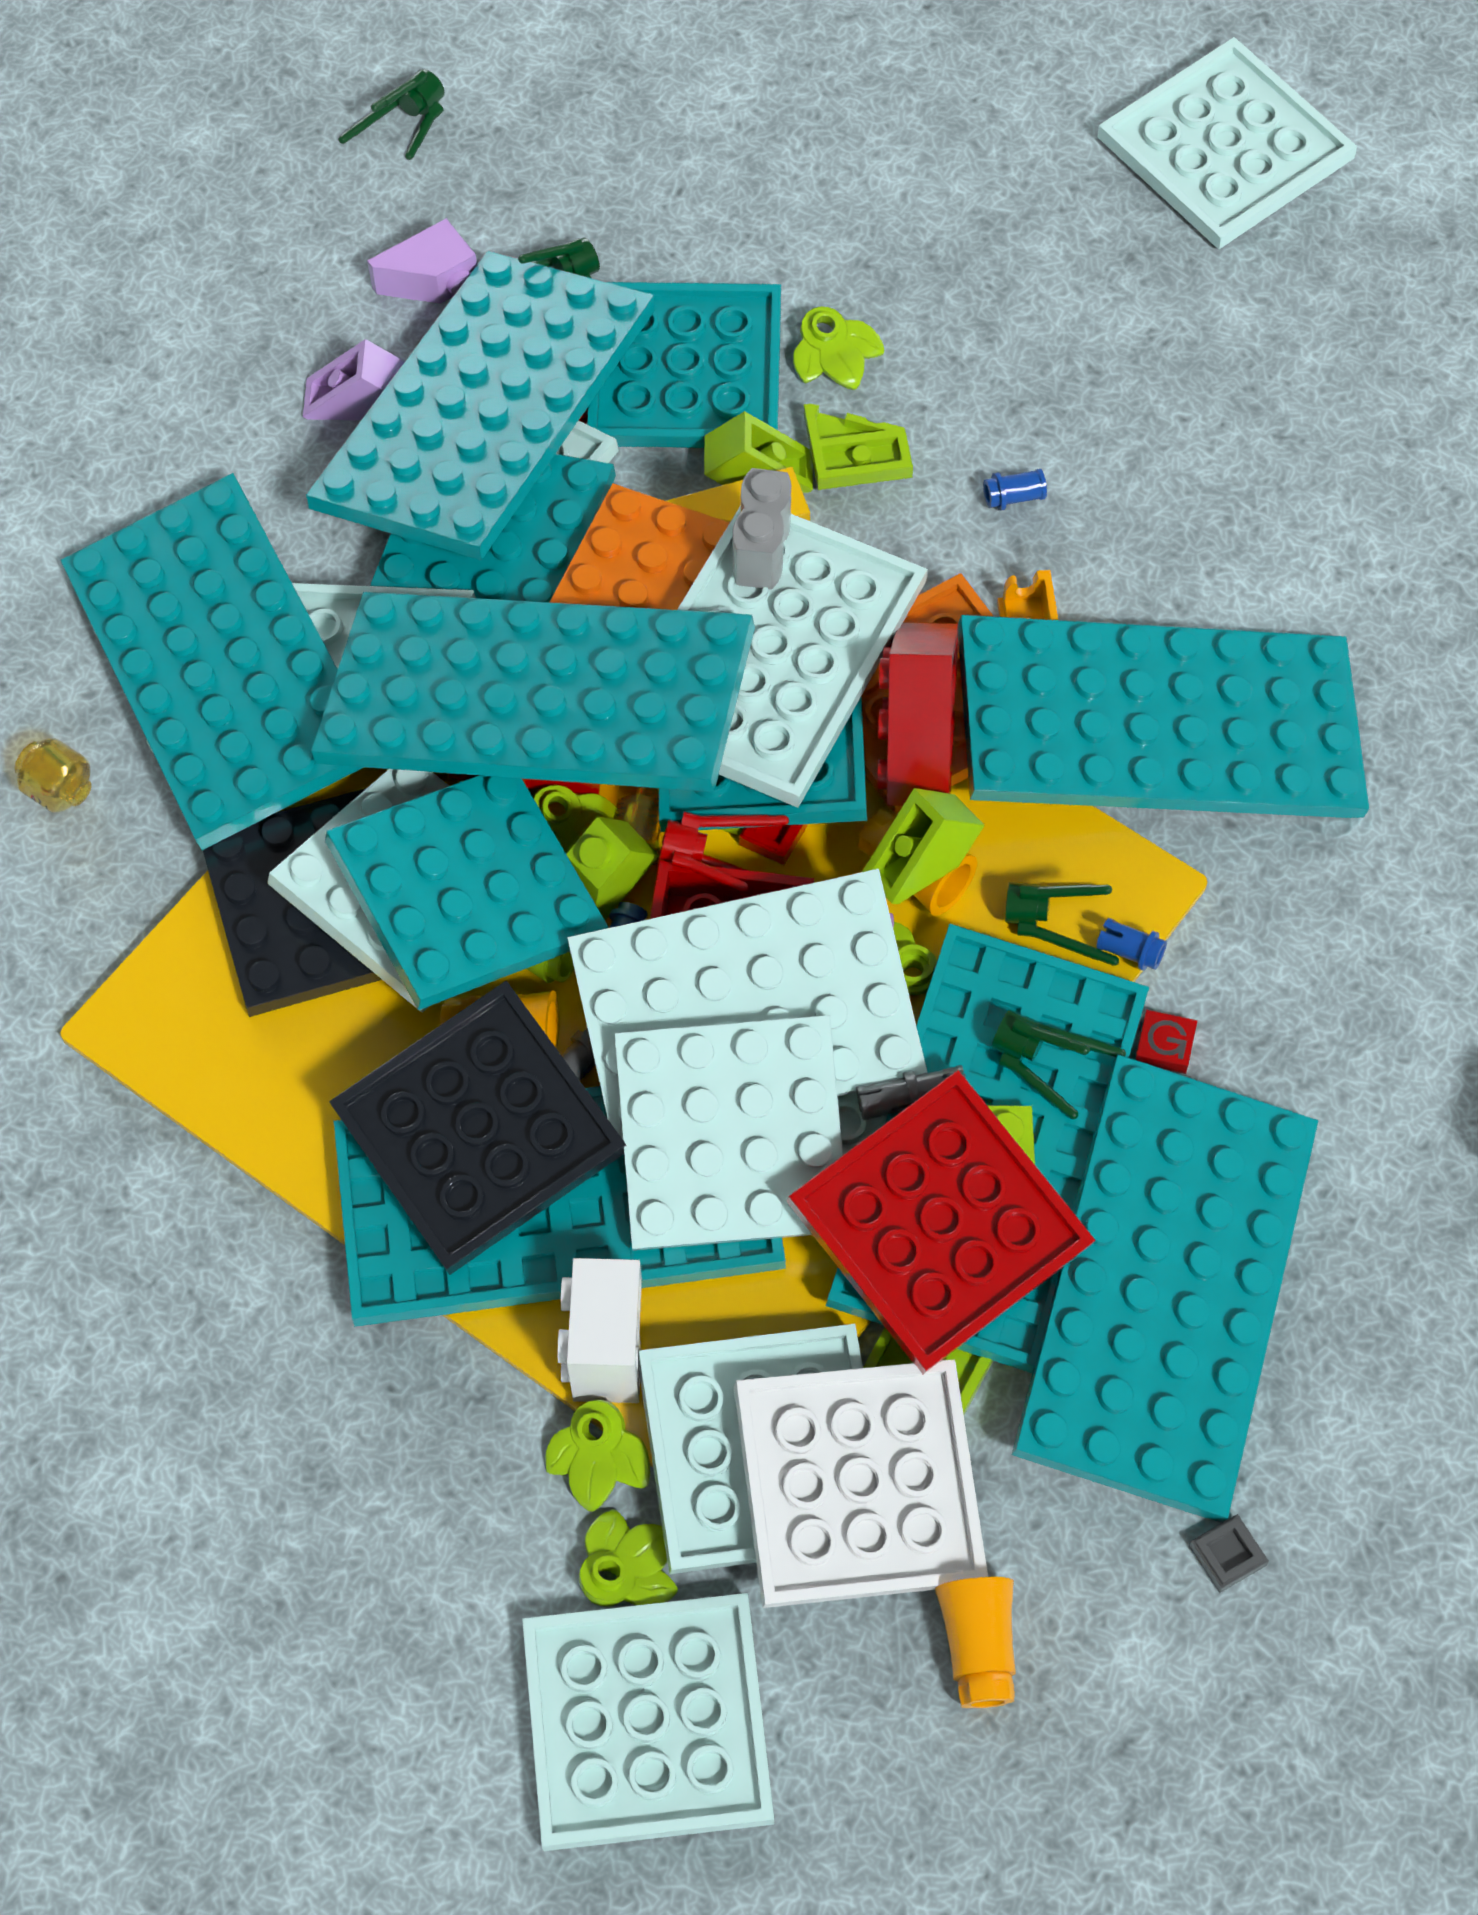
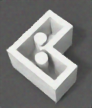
(604, 1330)

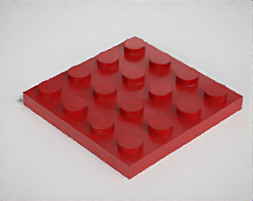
(940, 1221)

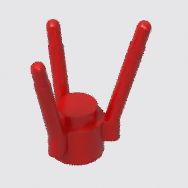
(685, 845)

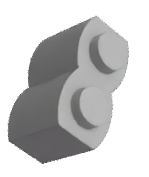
(761, 528)

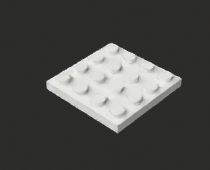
(858, 1483)

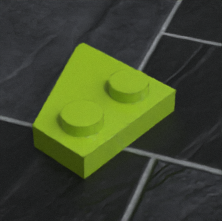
(855, 450)

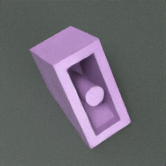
(424, 266)
(350, 383)

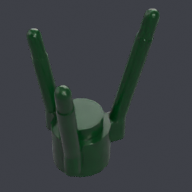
(416, 97)
(573, 257)
(1031, 903)
(1022, 1038)

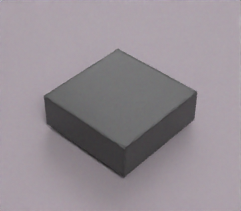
(1228, 1553)

